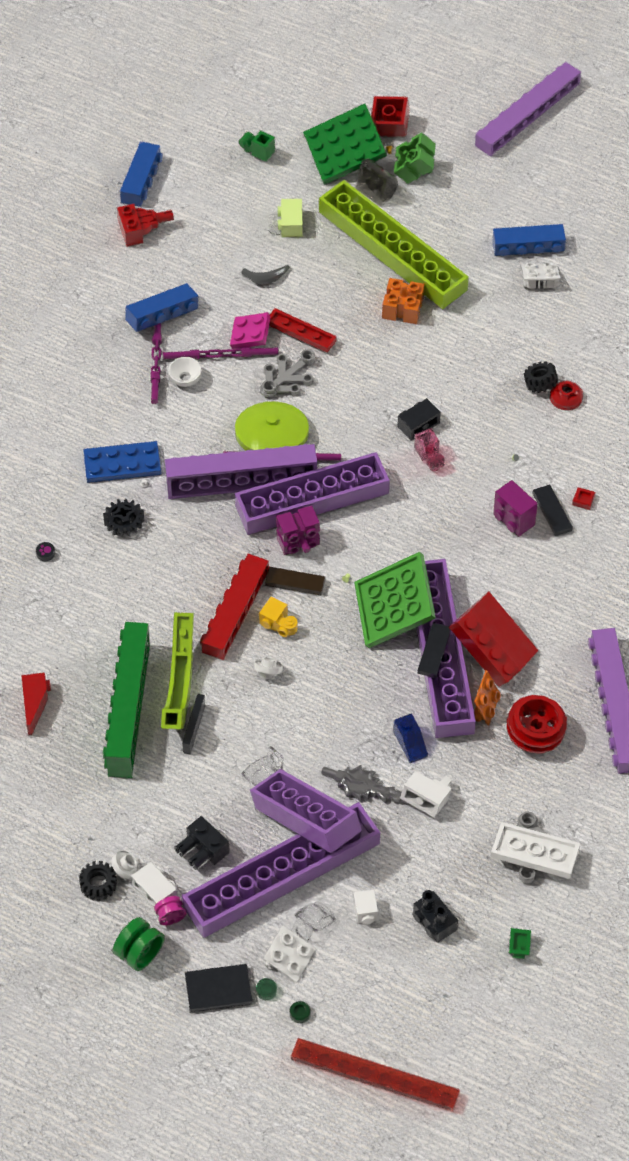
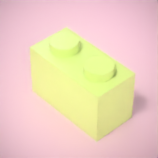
(291, 218)

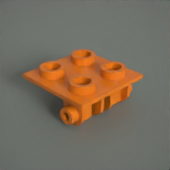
(486, 699)

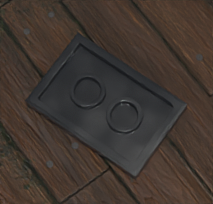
(218, 988)

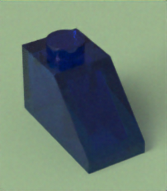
(410, 738)

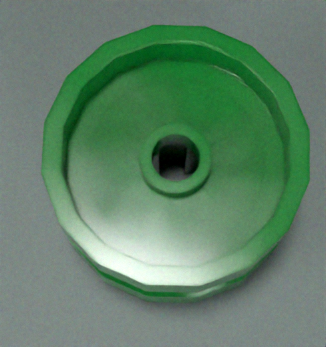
(138, 944)

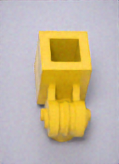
(274, 617)

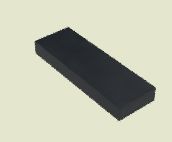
(552, 510)
(434, 650)
(193, 724)

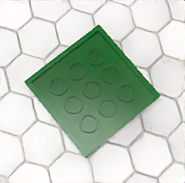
(344, 143)

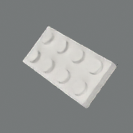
(535, 850)

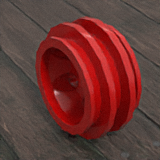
(537, 734)

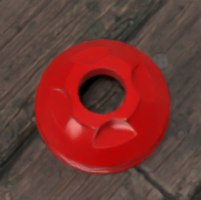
(565, 400)

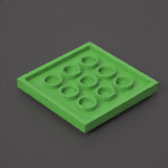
(394, 600)

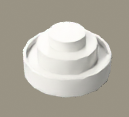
(268, 667)
(124, 864)

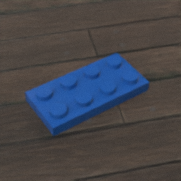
(122, 461)

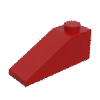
(35, 698)

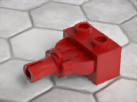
(139, 222)

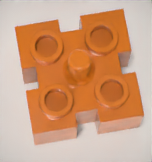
(403, 301)

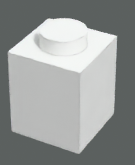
(365, 907)

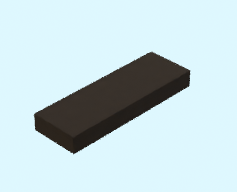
(295, 580)

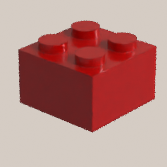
(391, 115)

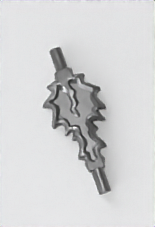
(361, 784)

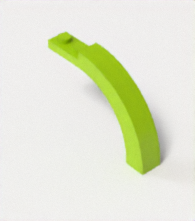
(178, 697)

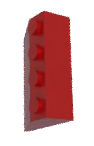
(494, 639)

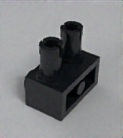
(207, 840)
(434, 916)

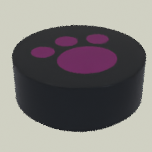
(45, 551)

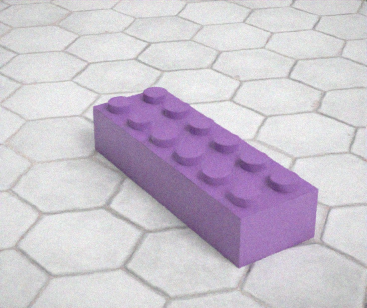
(306, 810)

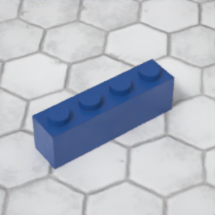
(141, 174)
(528, 240)
(161, 307)

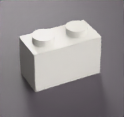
(153, 884)

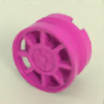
(170, 910)

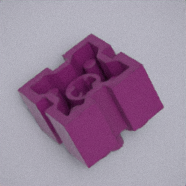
(298, 530)

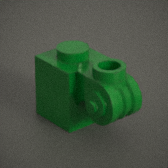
(260, 146)

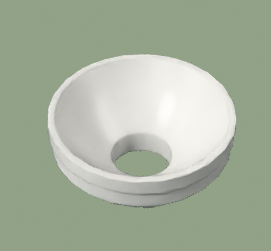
(184, 366)

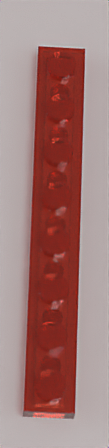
(375, 1074)

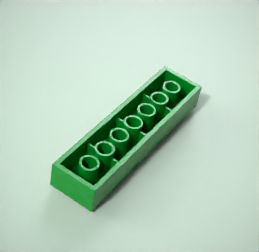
(127, 700)

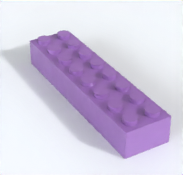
(236, 470)
(322, 488)

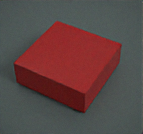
(583, 498)

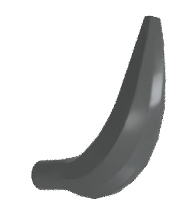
(265, 278)

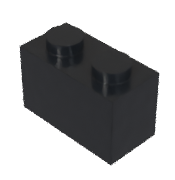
(418, 418)

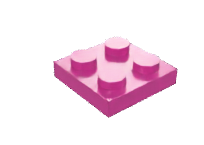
(250, 330)

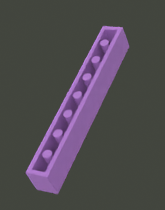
(527, 108)
(614, 693)

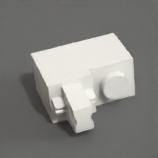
(426, 794)

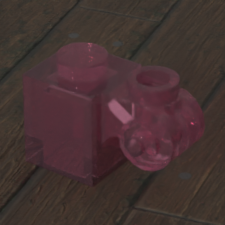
(427, 447)

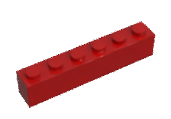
(235, 606)

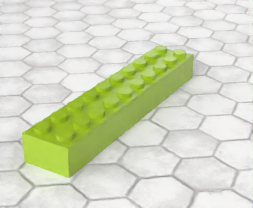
(393, 243)

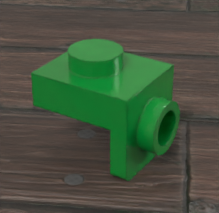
(519, 942)

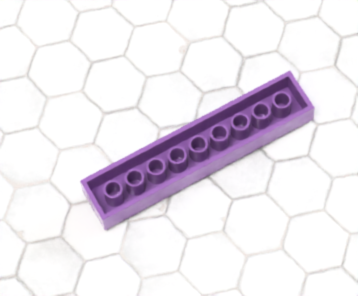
(450, 691)
(271, 877)

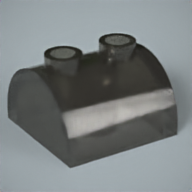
(376, 182)

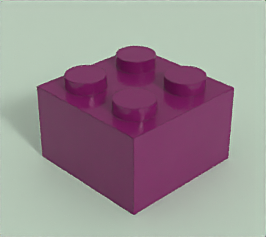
(515, 508)

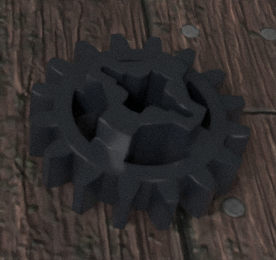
(123, 517)

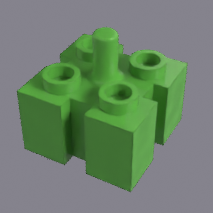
(415, 158)

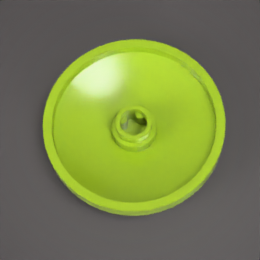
(271, 426)

